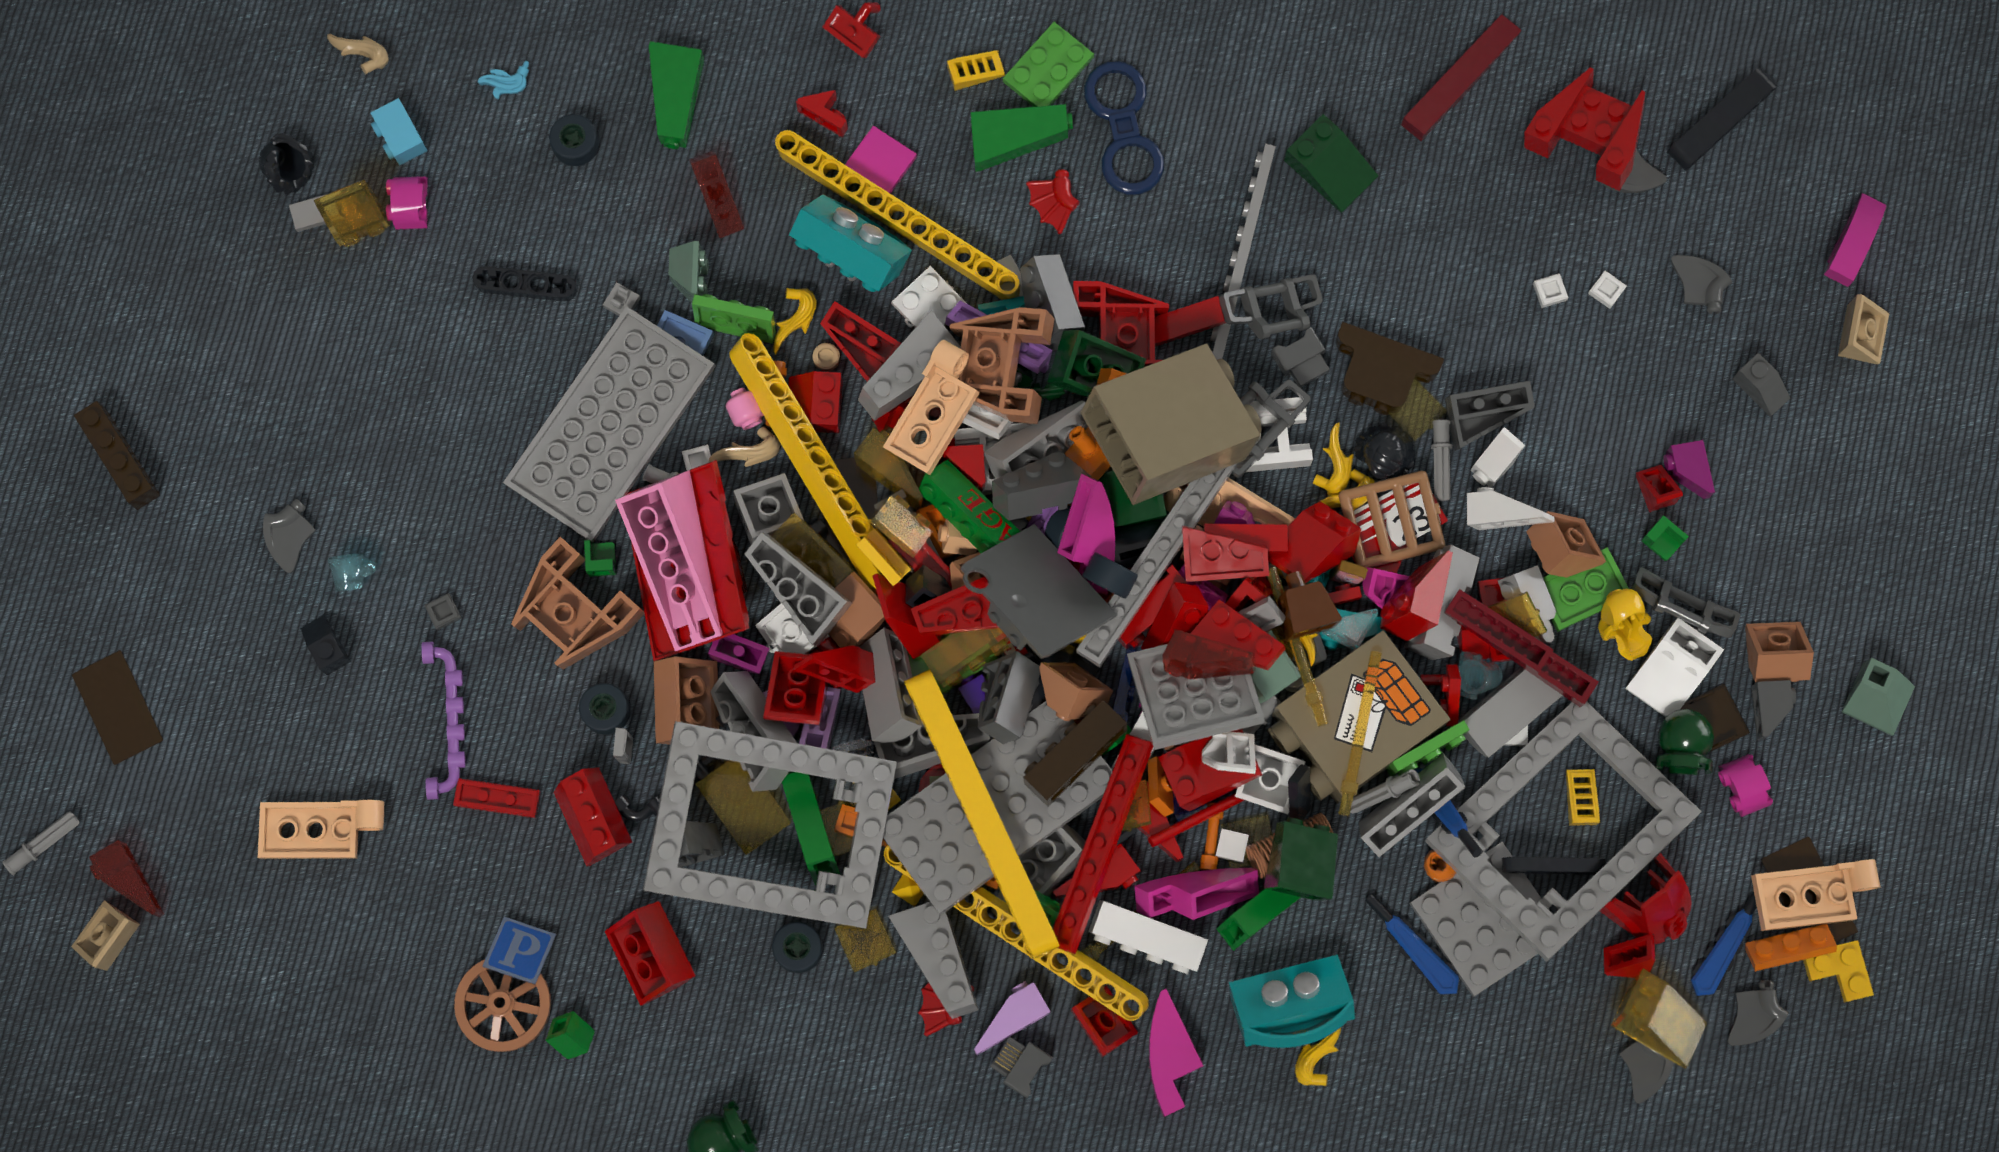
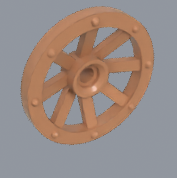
(511, 1004)

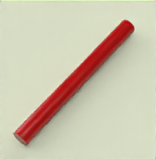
(1194, 820)

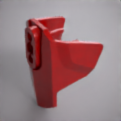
(1661, 914)

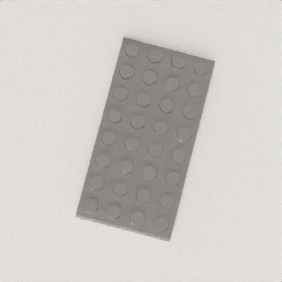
(609, 424)
(936, 838)

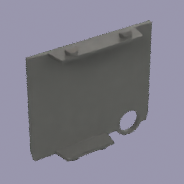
(1037, 593)

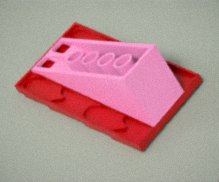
(685, 560)

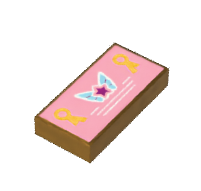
(1348, 573)

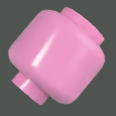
(744, 409)

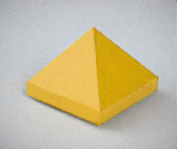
(908, 890)

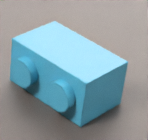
(398, 131)

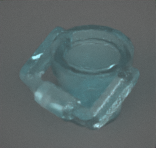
(349, 570)
(1477, 675)

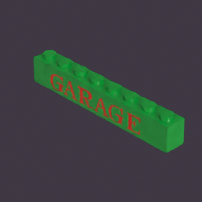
(966, 507)

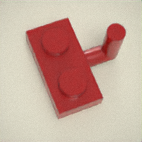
(852, 29)
(1451, 686)

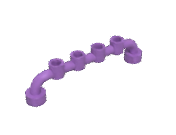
(455, 731)

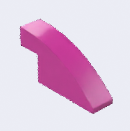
(1855, 240)
(1089, 527)
(1196, 892)
(1170, 1054)

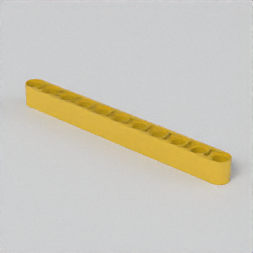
(891, 204)
(805, 450)
(981, 814)
(1069, 972)

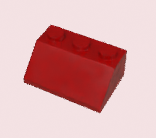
(592, 815)
(649, 953)

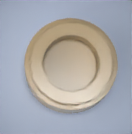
(826, 357)

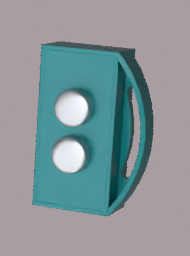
(850, 242)
(1286, 1002)

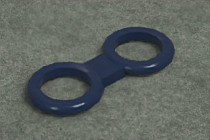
(1124, 128)

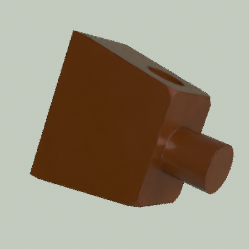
(1306, 608)

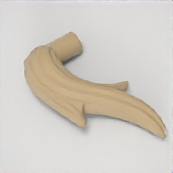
(364, 47)
(751, 454)

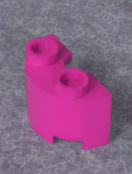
(407, 202)
(1747, 784)

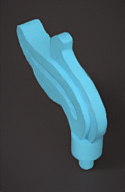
(504, 82)

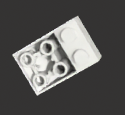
(1674, 668)

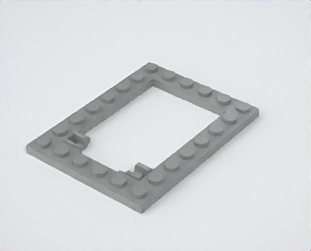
(853, 889)
(1534, 920)

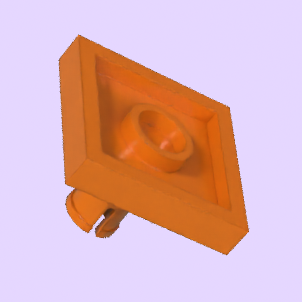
(1087, 452)

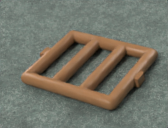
(1396, 484)

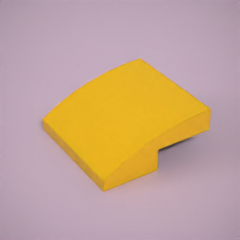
(884, 556)

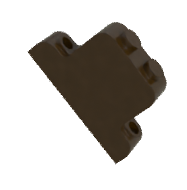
(1382, 369)

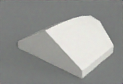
(1231, 752)

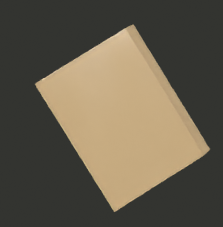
(1863, 331)
(105, 936)

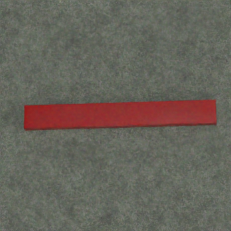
(1101, 842)

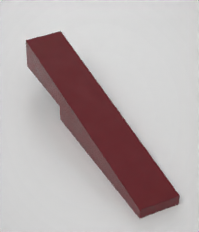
(1460, 78)
(1522, 648)

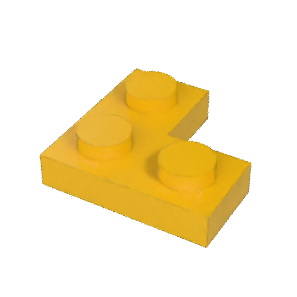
(1847, 966)

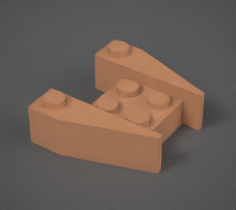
(993, 359)
(567, 613)

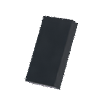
(1299, 793)

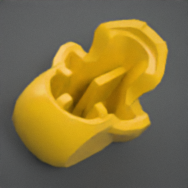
(1623, 620)

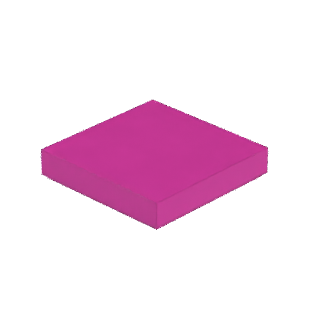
(881, 159)

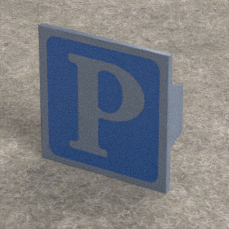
(519, 950)

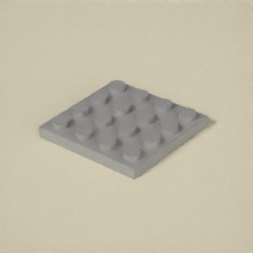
(1187, 708)
(1471, 931)

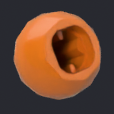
(1437, 868)

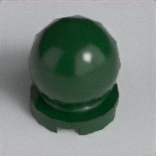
(1686, 740)
(722, 1133)

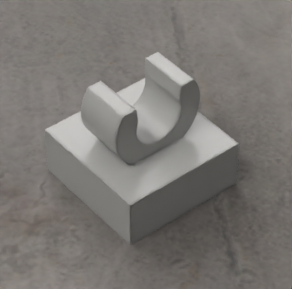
(620, 298)

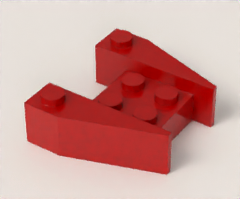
(1593, 123)
(1124, 316)

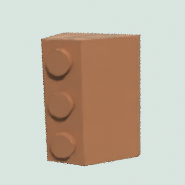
(683, 694)

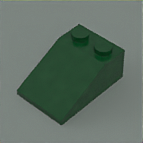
(1330, 163)
(1081, 359)

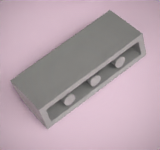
(887, 701)
(1507, 711)
(1401, 815)

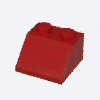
(819, 398)

